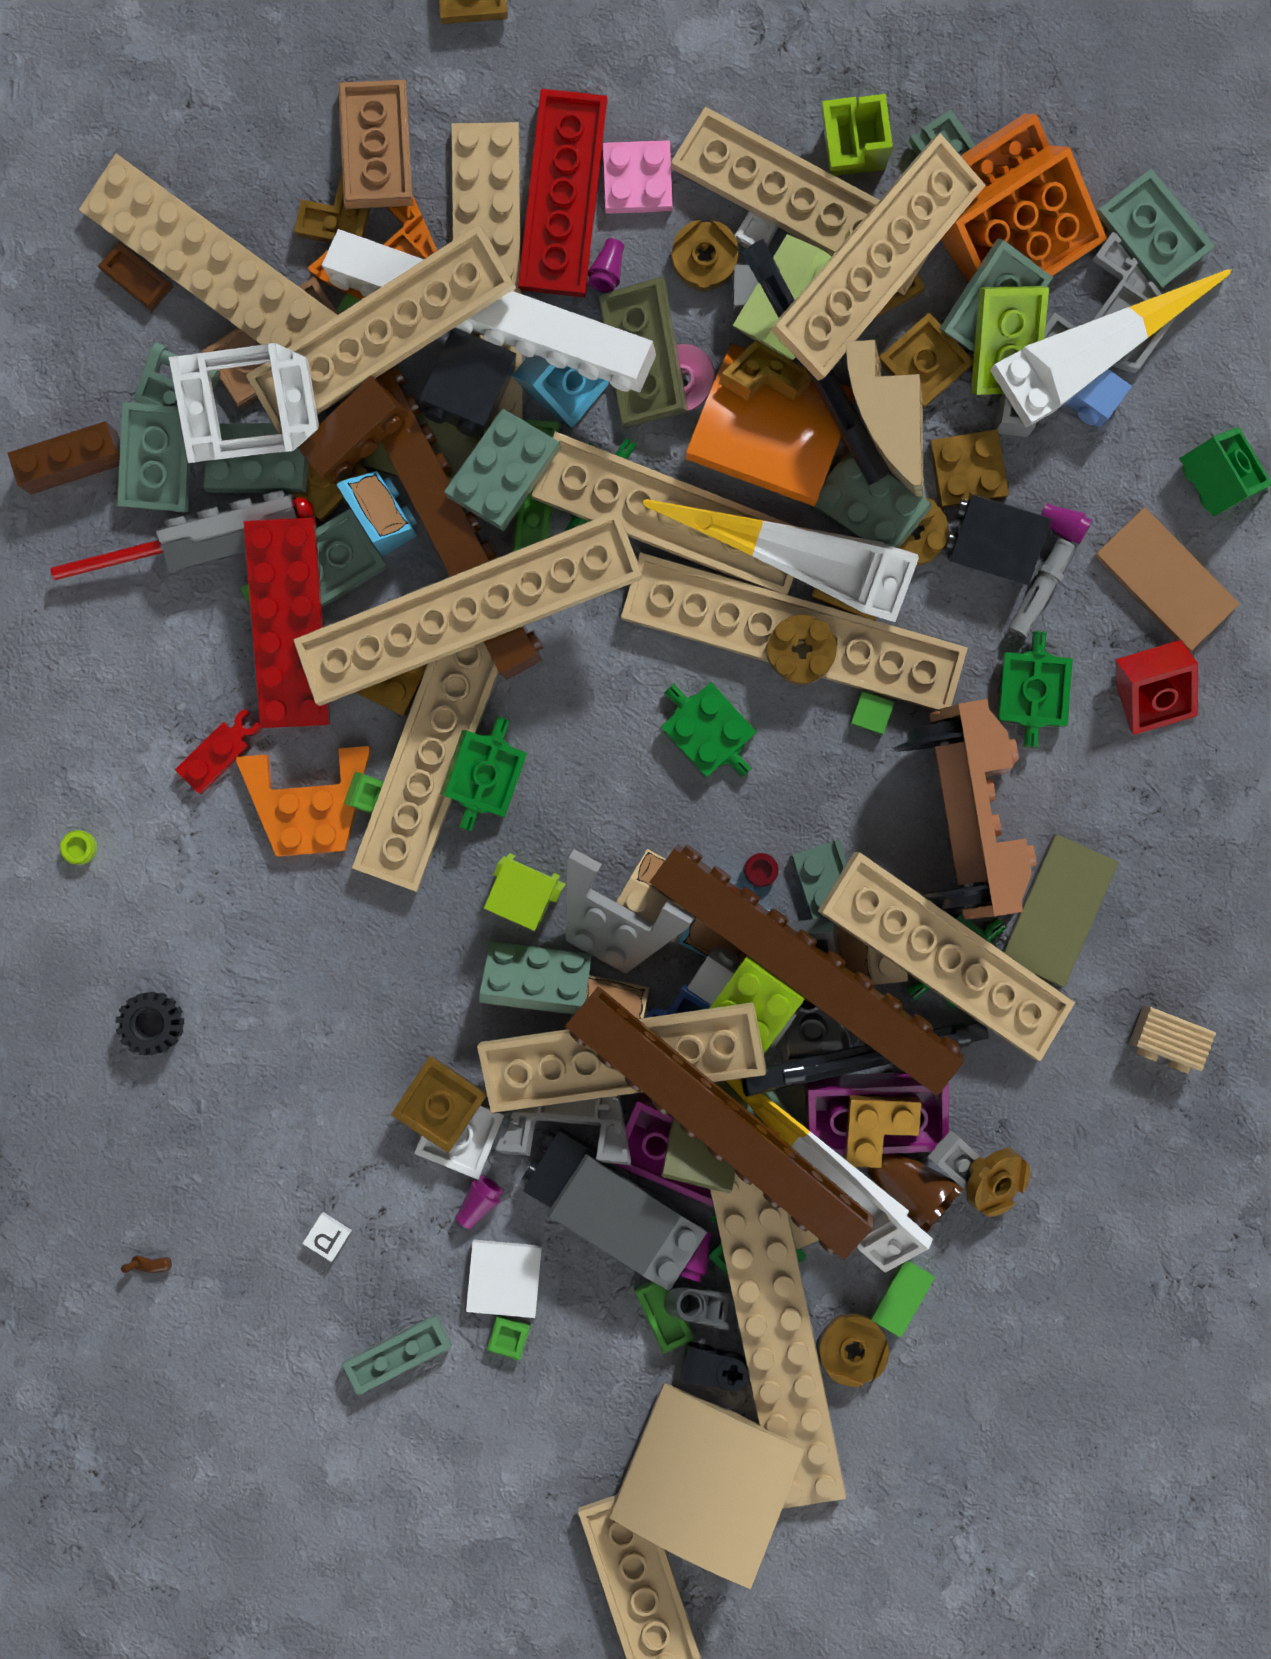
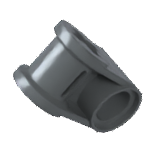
(705, 1307)

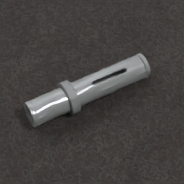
(1048, 576)

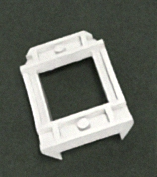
(199, 411)

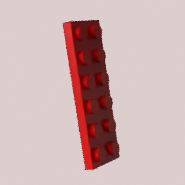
(563, 193)
(283, 608)

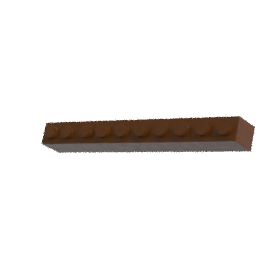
(447, 522)
(808, 969)
(720, 1123)

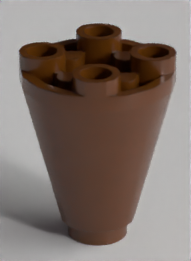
(916, 1187)

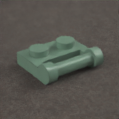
(157, 388)

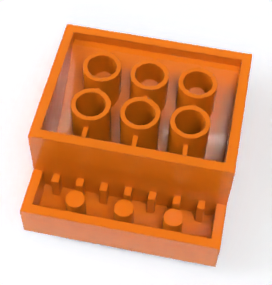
(1028, 200)
(768, 437)

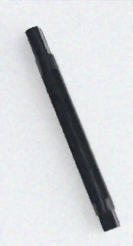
(851, 428)
(845, 1061)

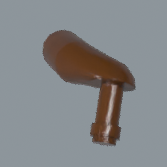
(148, 1265)

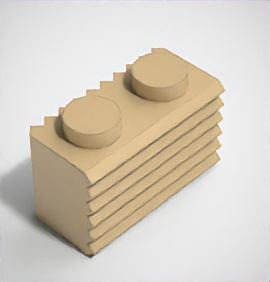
(1172, 1039)

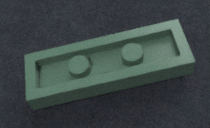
(397, 1354)

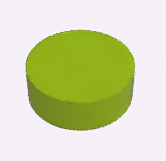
(78, 847)

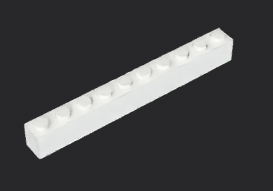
(512, 320)

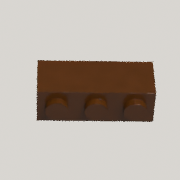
(353, 430)
(66, 458)

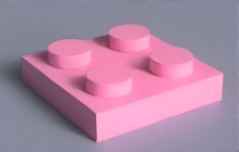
(637, 177)

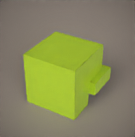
(857, 134)
(522, 892)

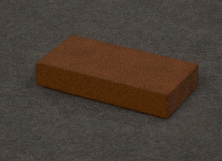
(135, 276)

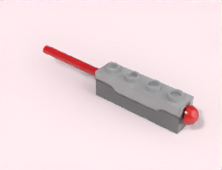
(198, 540)

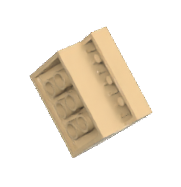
(890, 413)
(707, 1484)

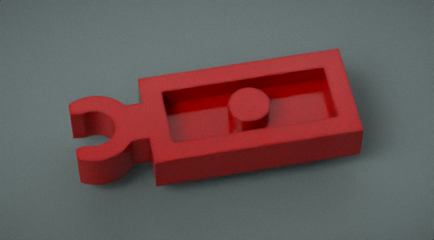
(217, 753)

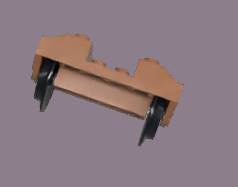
(967, 750)

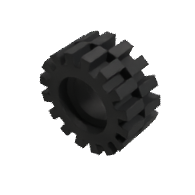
(129, 1023)

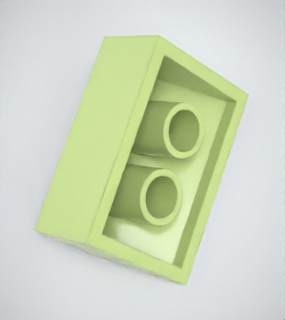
(798, 266)

